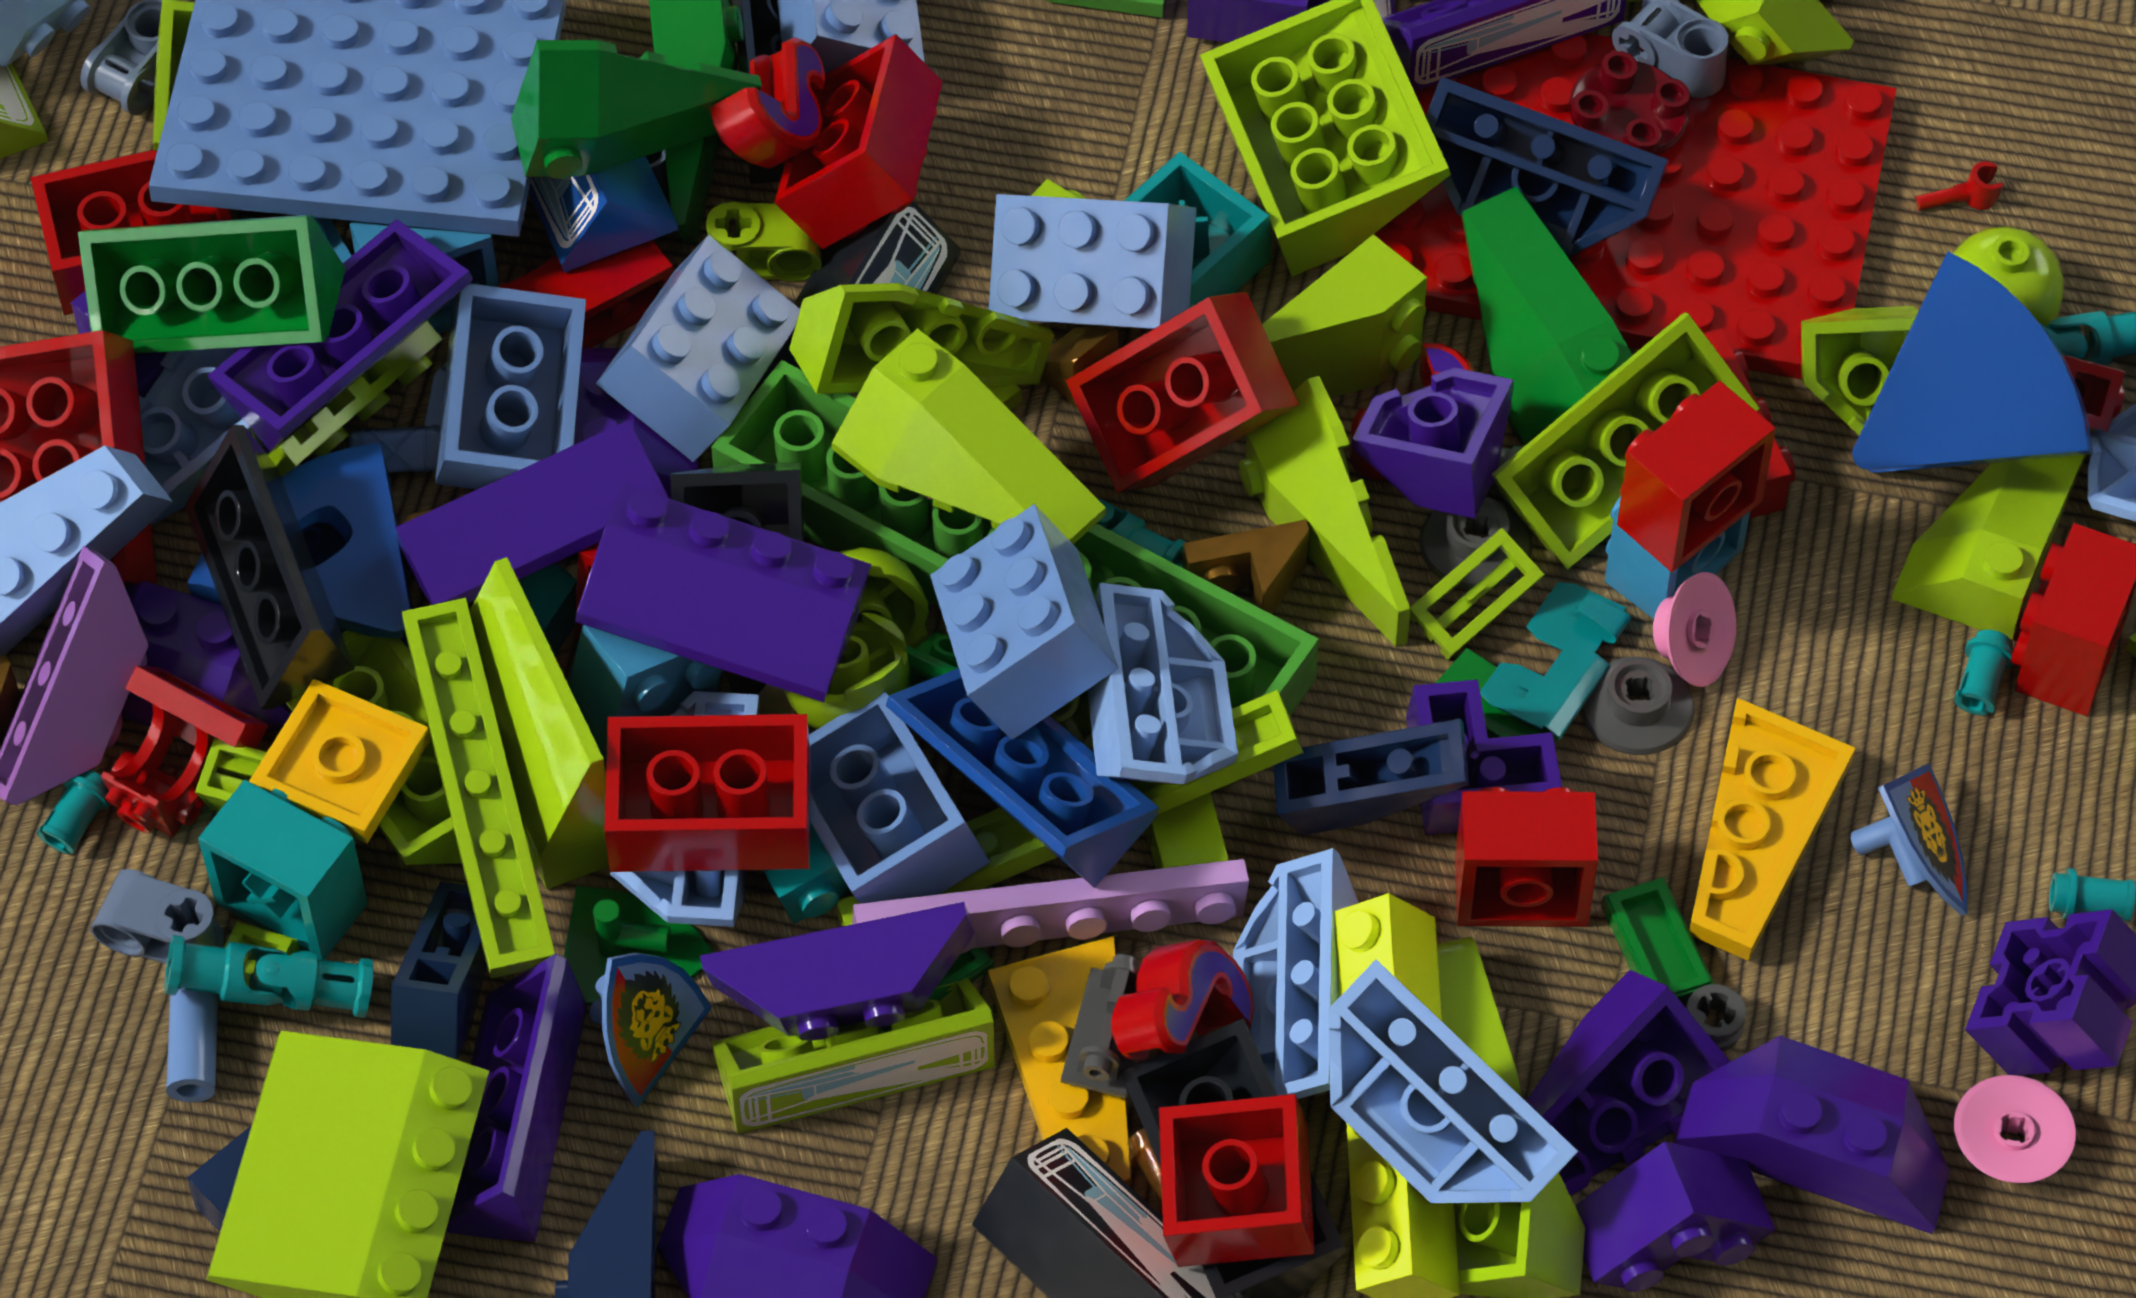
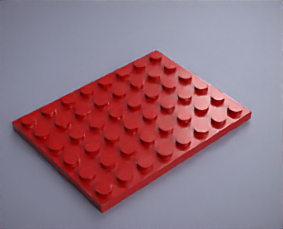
(1750, 223)

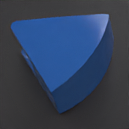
(1973, 384)
(351, 534)

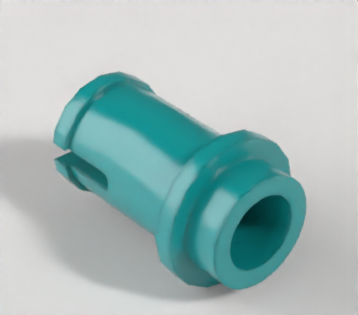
(1988, 658)
(74, 812)
(2082, 894)

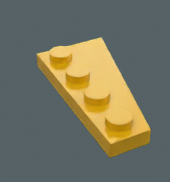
(1764, 817)
(1039, 1014)

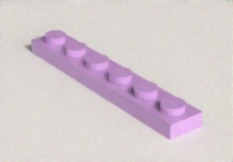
(1077, 910)

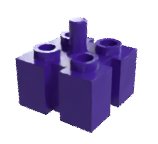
(2058, 994)

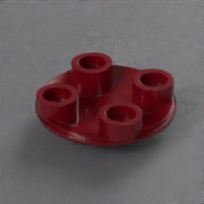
(1631, 103)

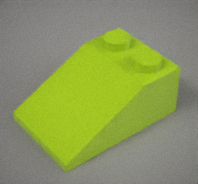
(1353, 322)

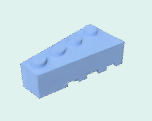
(43, 528)

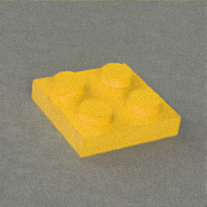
(342, 758)

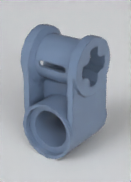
(1678, 44)
(127, 60)
(146, 912)

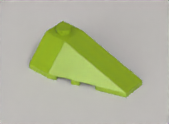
(857, 325)
(946, 436)

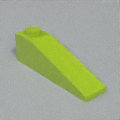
(1303, 475)
(1990, 544)

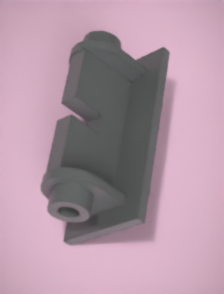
(1093, 1055)

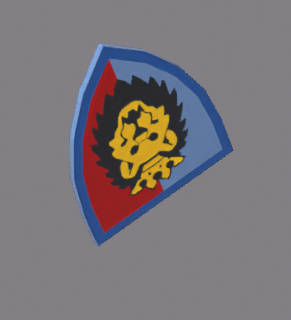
(1919, 835)
(645, 1018)

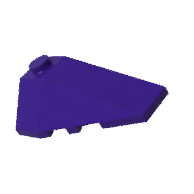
(1624, 1076)

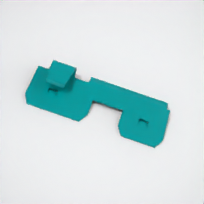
(1576, 624)

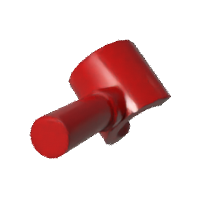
(1974, 192)

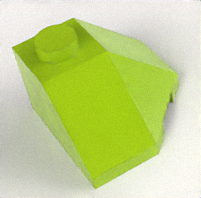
(1778, 29)
(1851, 356)
(1521, 1246)

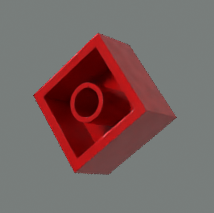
(1695, 475)
(2075, 619)
(1526, 858)
(1236, 1180)

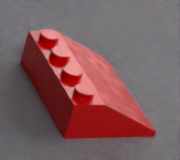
(64, 403)

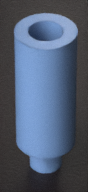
(192, 1046)

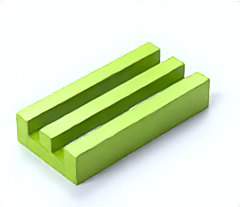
(1435, 628)

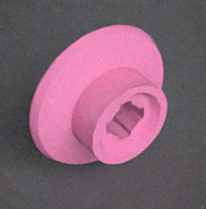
(1697, 629)
(2025, 1109)

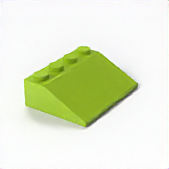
(1325, 128)
(543, 734)
(348, 1171)

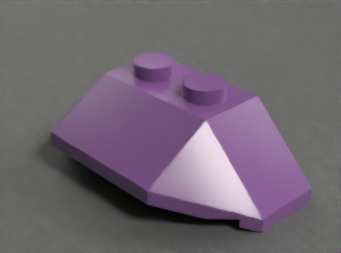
(75, 685)

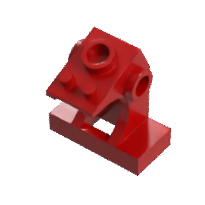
(137, 784)

